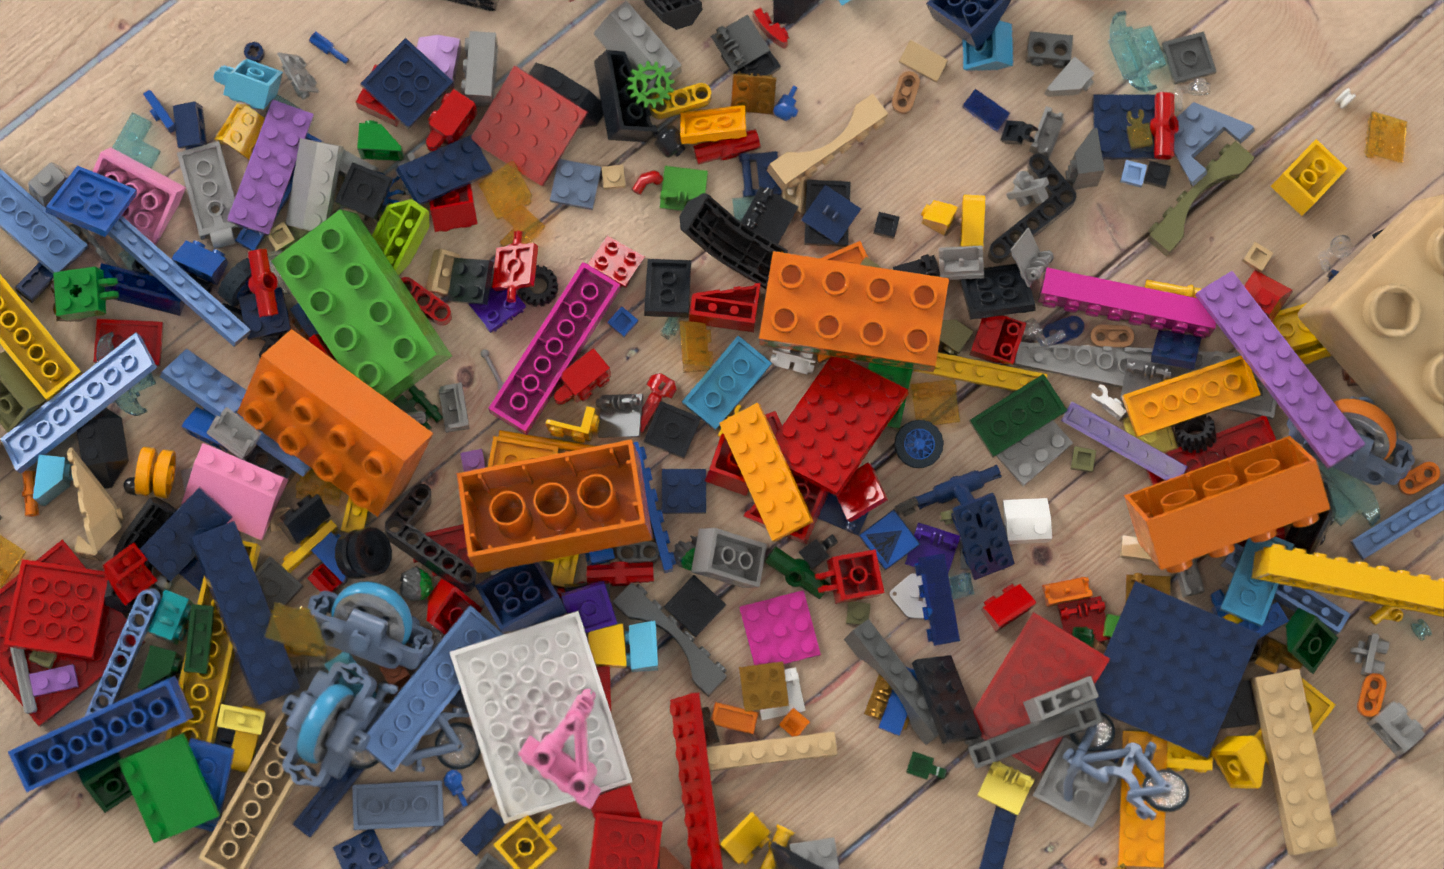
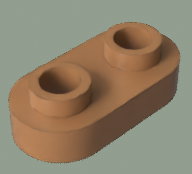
(905, 93)
(1111, 336)

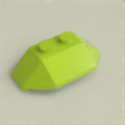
(401, 232)

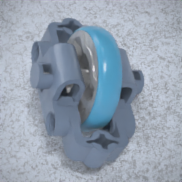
(372, 624)
(328, 724)

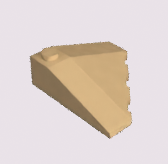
(101, 513)

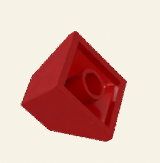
(1267, 293)
(444, 601)

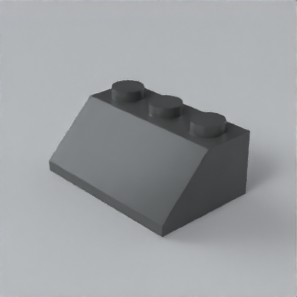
(1087, 163)

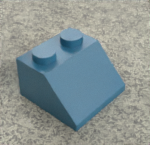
(993, 53)

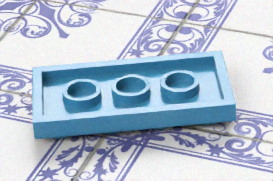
(726, 382)
(1246, 596)

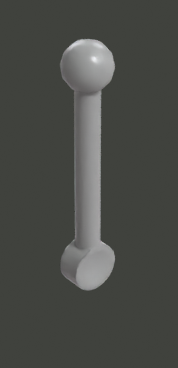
(485, 354)

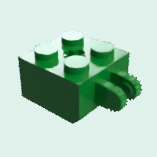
(90, 302)

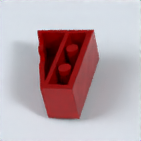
(726, 308)

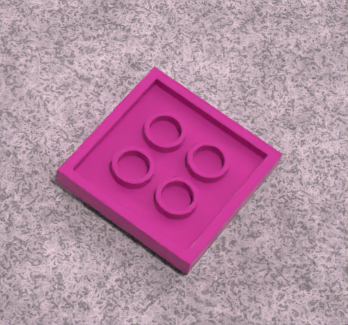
(780, 629)

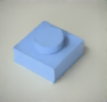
(1133, 173)

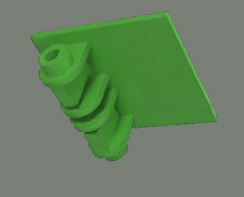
(681, 186)

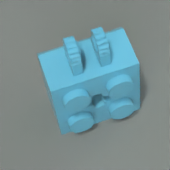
(250, 83)

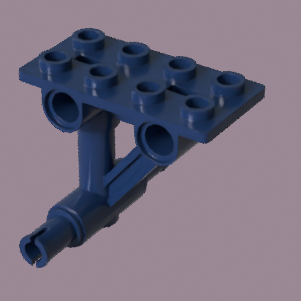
(976, 520)

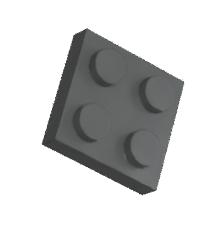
(1189, 57)

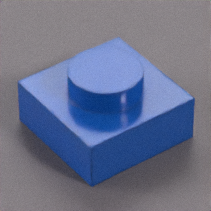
(622, 321)

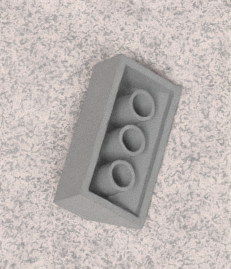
(629, 33)
(314, 184)

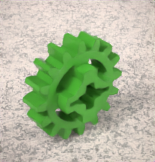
(658, 90)

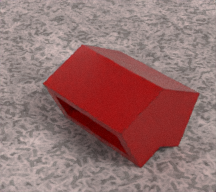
(324, 579)

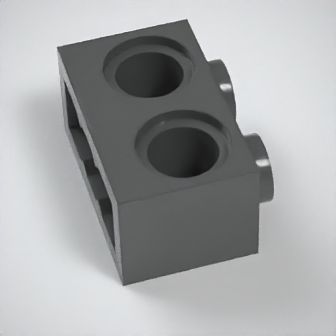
(1049, 43)

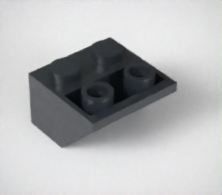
(305, 519)

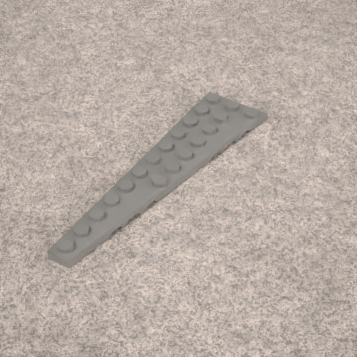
(1108, 367)

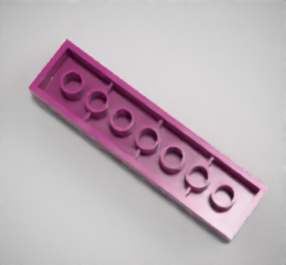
(1125, 302)
(554, 348)

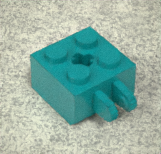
(171, 618)

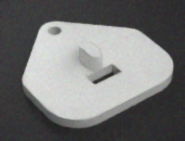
(908, 596)

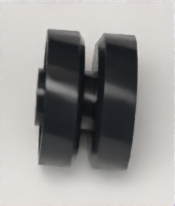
(363, 553)

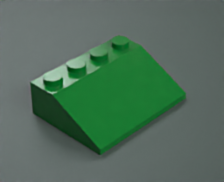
(168, 788)

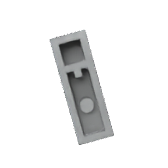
(1060, 699)

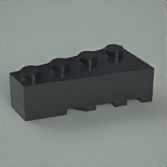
(622, 116)

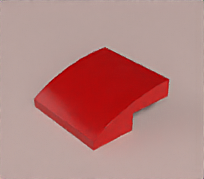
(129, 574)
(617, 802)

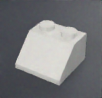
(1027, 521)

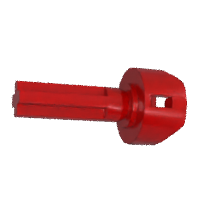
(656, 396)

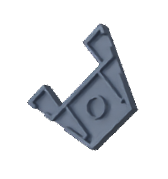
(1197, 130)

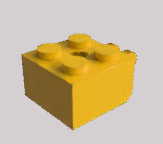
(526, 832)

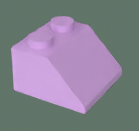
(443, 52)

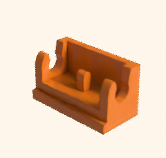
(1066, 591)

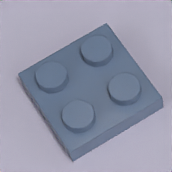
(575, 184)

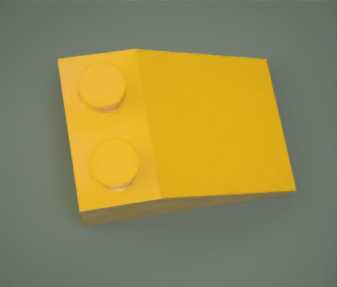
(1309, 177)

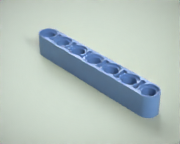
(123, 648)

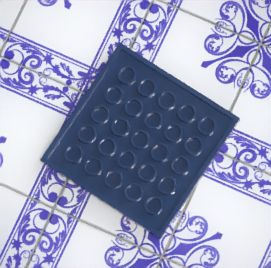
(1173, 668)

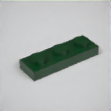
(199, 639)

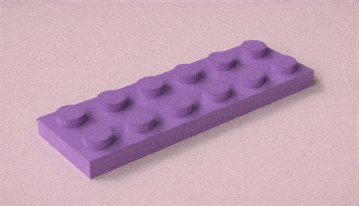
(270, 168)

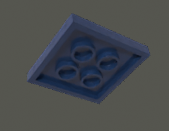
(406, 83)
(1111, 122)

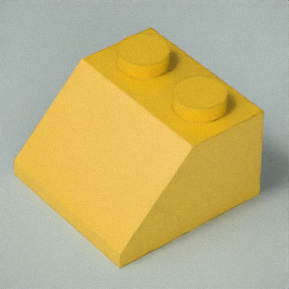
(1240, 761)
(746, 839)

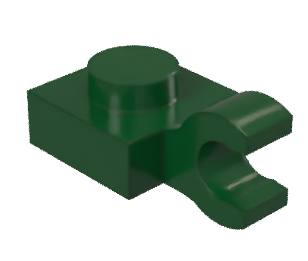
(921, 767)

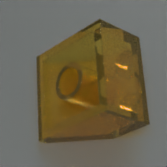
(695, 346)

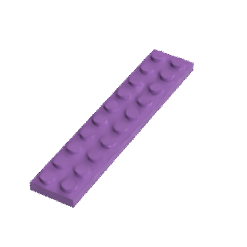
(1280, 369)

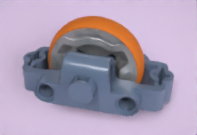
(1380, 442)

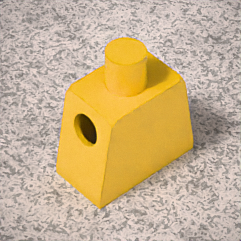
(608, 646)

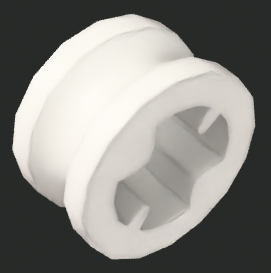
(1345, 98)

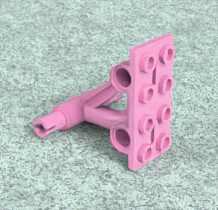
(554, 764)

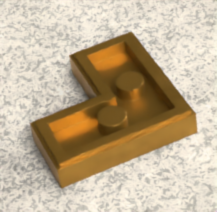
(1273, 653)

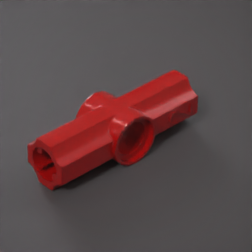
(1164, 126)
(726, 148)
(263, 282)
(621, 573)

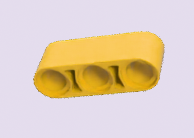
(688, 93)
(972, 220)
(245, 747)

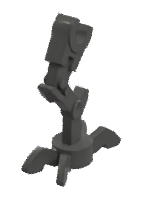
(99, 249)

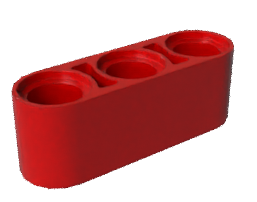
(433, 306)

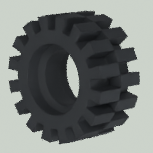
(548, 294)
(1197, 441)

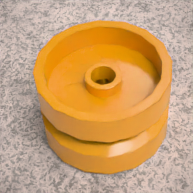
(155, 472)

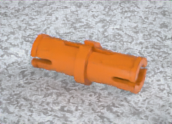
(31, 505)

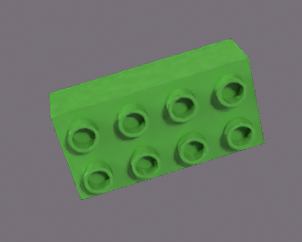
(361, 305)

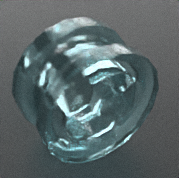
(1421, 629)

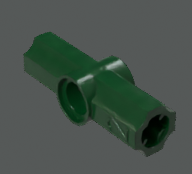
(796, 571)

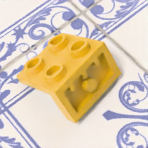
(241, 129)

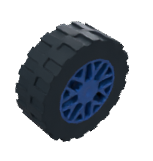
(236, 283)
(919, 444)

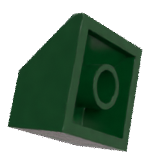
(1309, 639)
(160, 666)
(105, 781)

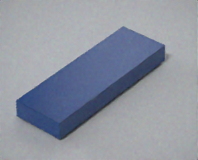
(894, 713)

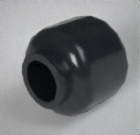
(669, 141)

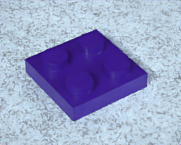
(592, 604)

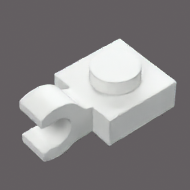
(1113, 407)

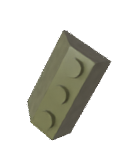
(17, 394)

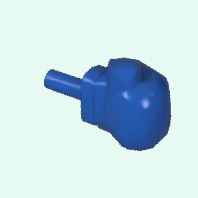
(786, 107)
(453, 781)

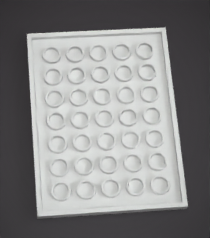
(524, 689)

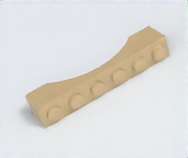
(793, 166)
(771, 751)

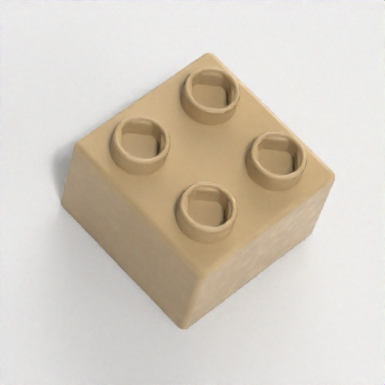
(1388, 319)

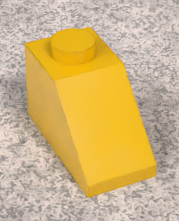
(939, 216)

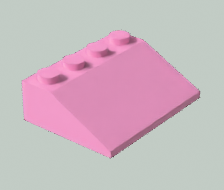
(155, 194)
(239, 487)

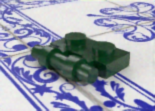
(419, 397)

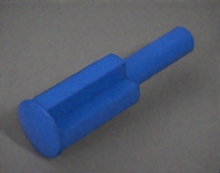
(326, 46)

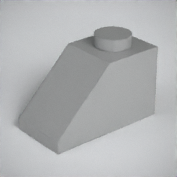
(1071, 80)

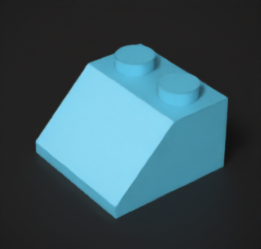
(52, 478)
(643, 647)

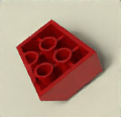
(814, 499)

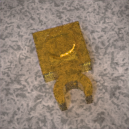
(1138, 134)

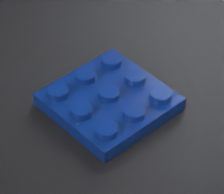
(91, 201)

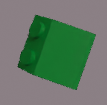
(377, 143)

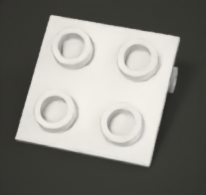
(794, 696)

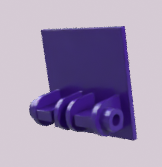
(498, 310)
(933, 542)

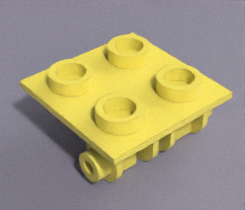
(1006, 787)

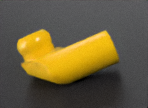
(1387, 613)

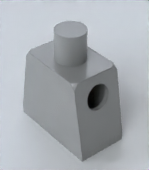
(47, 183)

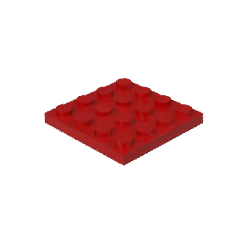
(529, 125)
(57, 609)

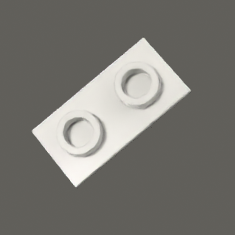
(801, 359)

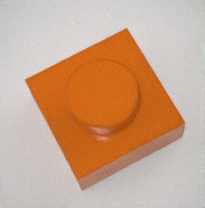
(794, 723)

